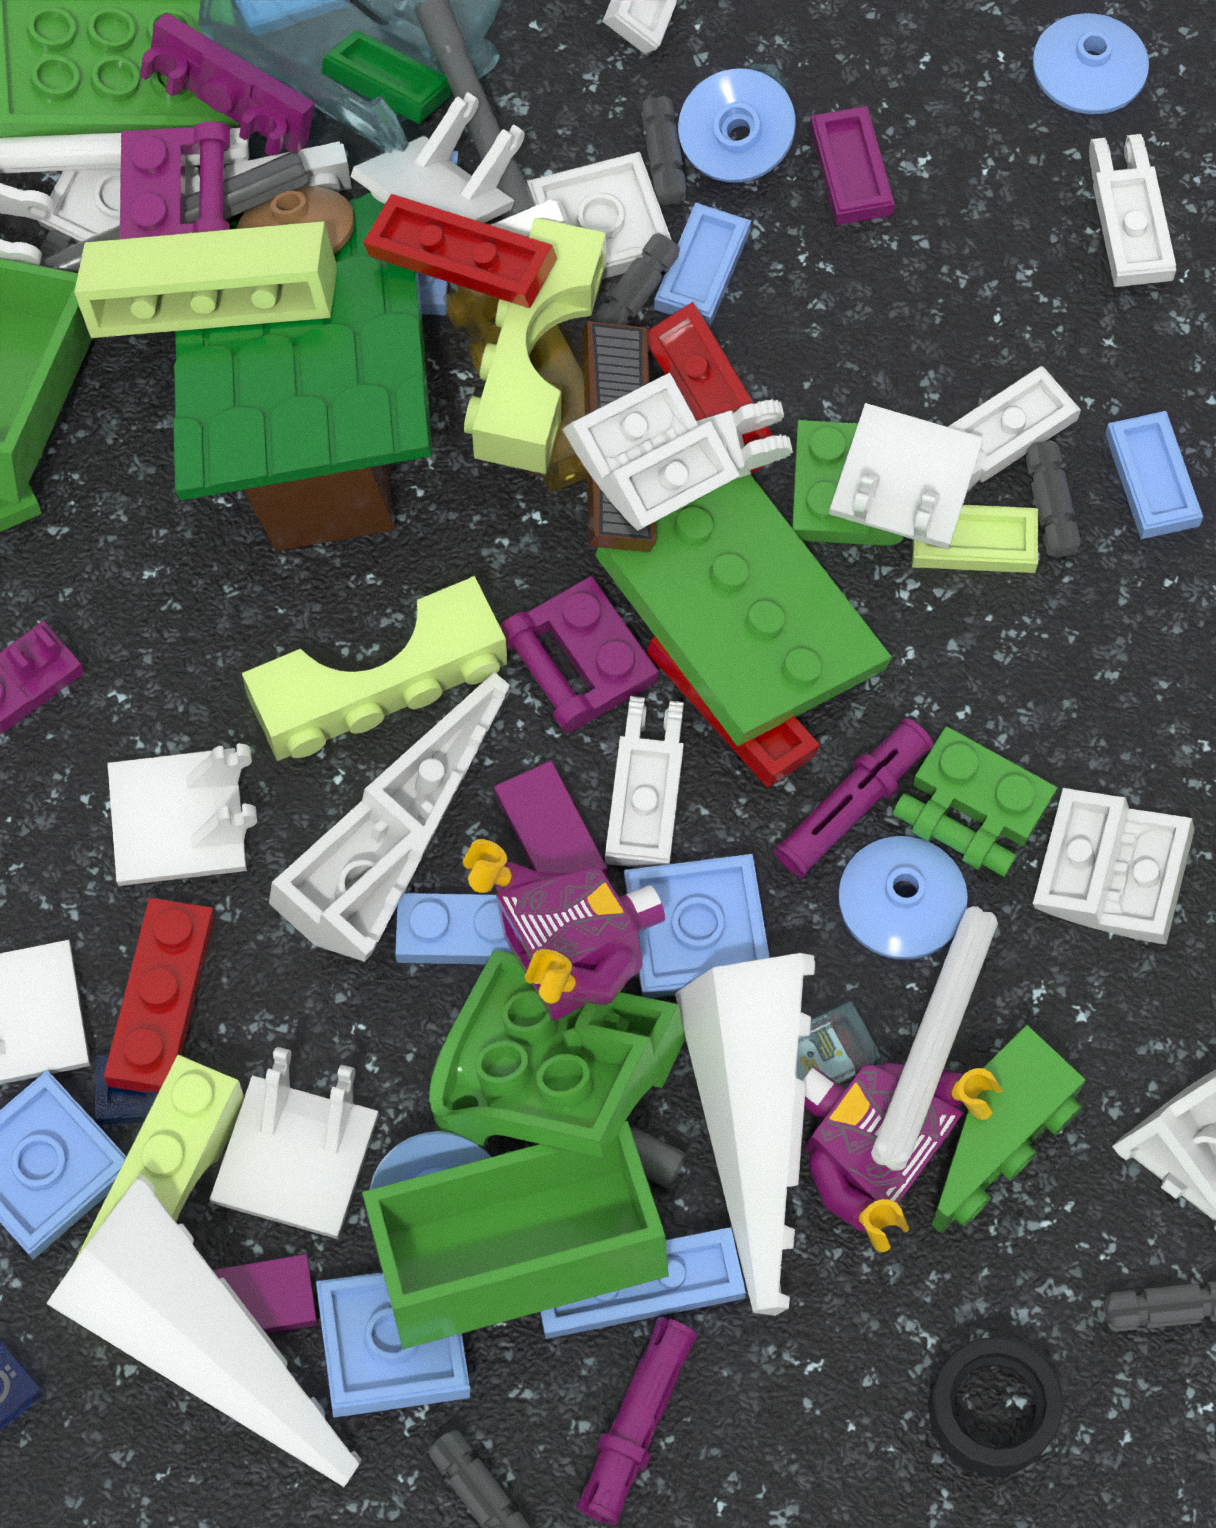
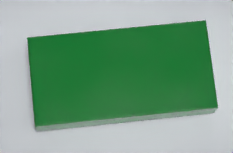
(385, 72)

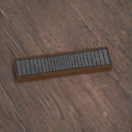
(613, 367)

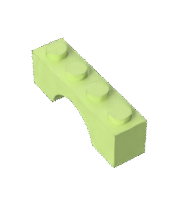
(518, 409)
(309, 703)
(179, 1136)

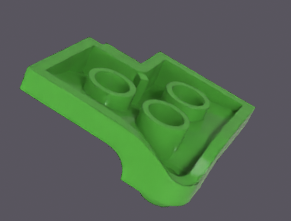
(547, 1079)

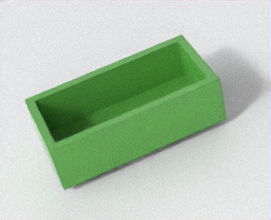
(39, 358)
(514, 1237)

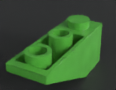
(1035, 1097)

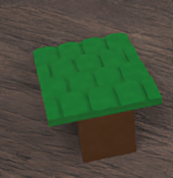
(310, 406)

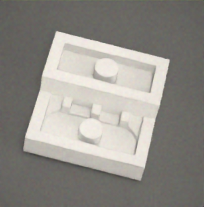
(650, 452)
(1114, 866)

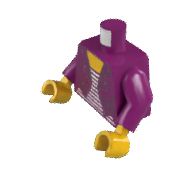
(566, 927)
(851, 1118)

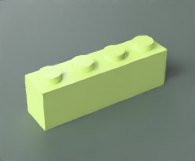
(206, 279)

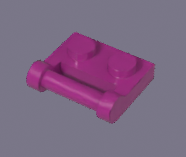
(155, 179)
(595, 644)

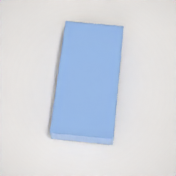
(705, 262)
(1153, 475)

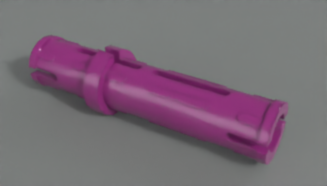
(872, 778)
(626, 1445)

